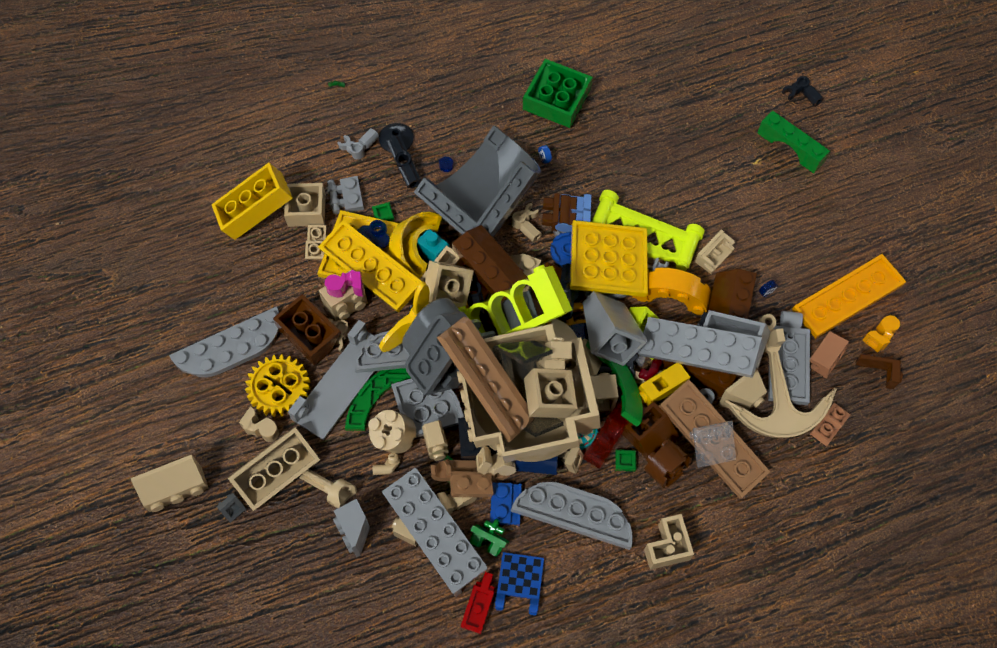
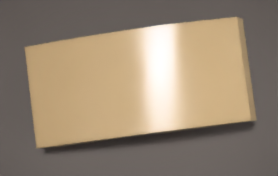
(315, 236)

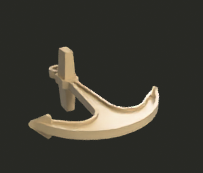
(785, 419)

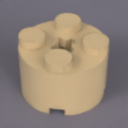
(392, 431)

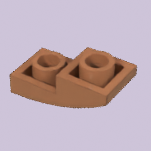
(830, 424)

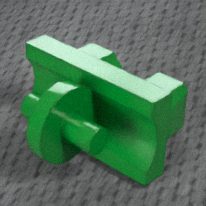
(481, 533)

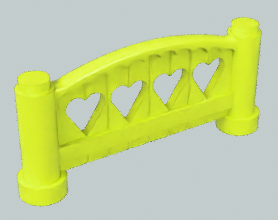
(684, 241)

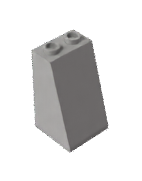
(611, 329)

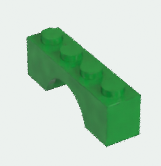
(810, 152)

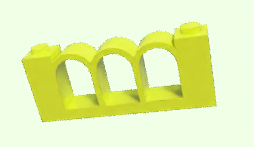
(547, 290)

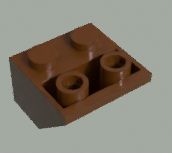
(652, 430)

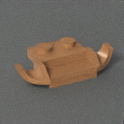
(464, 478)

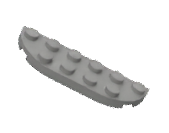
(229, 346)
(373, 359)
(575, 512)

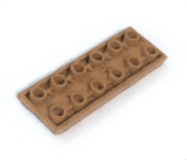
(486, 377)

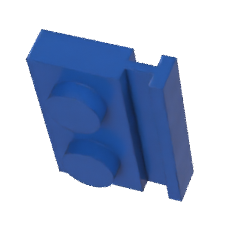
(502, 501)

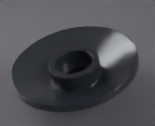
(396, 128)

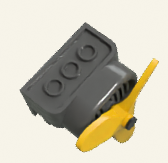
(419, 335)

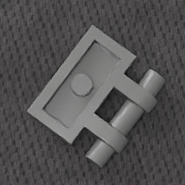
(351, 195)

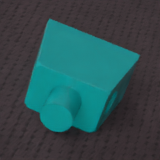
(430, 245)

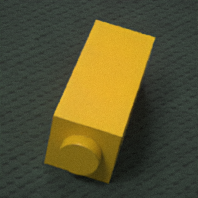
(663, 384)

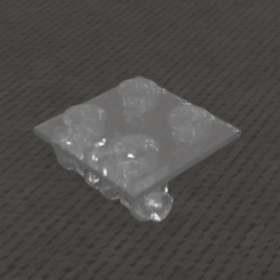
(714, 444)

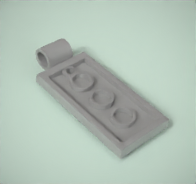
(794, 358)

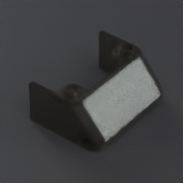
(518, 361)

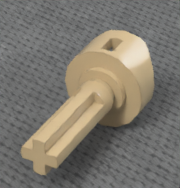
(337, 492)

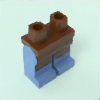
(565, 210)

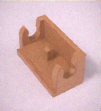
(828, 354)

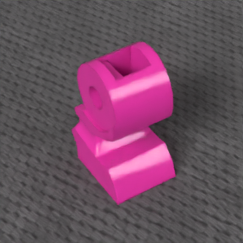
(337, 285)

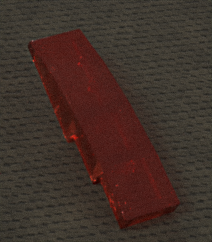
(606, 438)

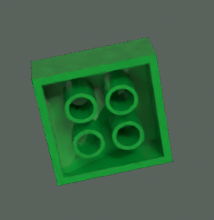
(557, 93)

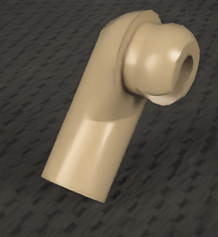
(389, 466)

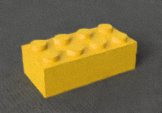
(251, 201)

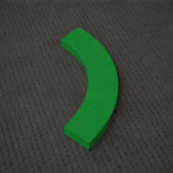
(369, 395)
(631, 399)

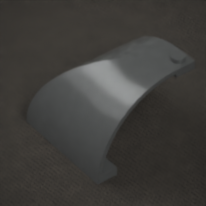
(485, 186)

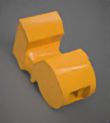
(884, 331)

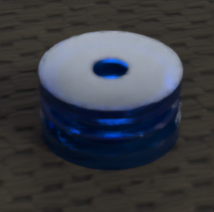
(446, 164)

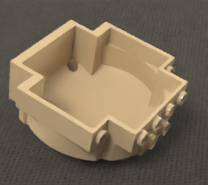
(548, 445)

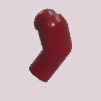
(653, 370)

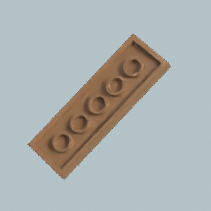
(691, 410)

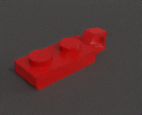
(478, 605)

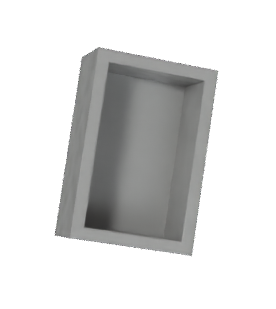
(738, 325)

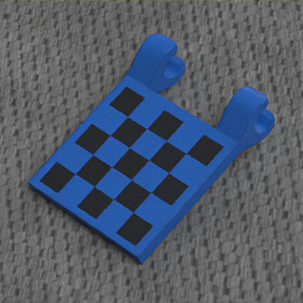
(520, 578)

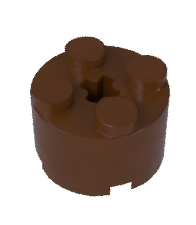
(667, 463)

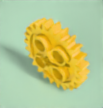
(266, 398)

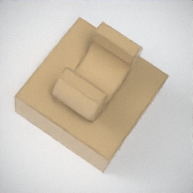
(572, 459)

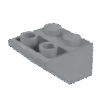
(353, 523)

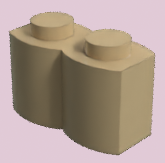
(435, 440)

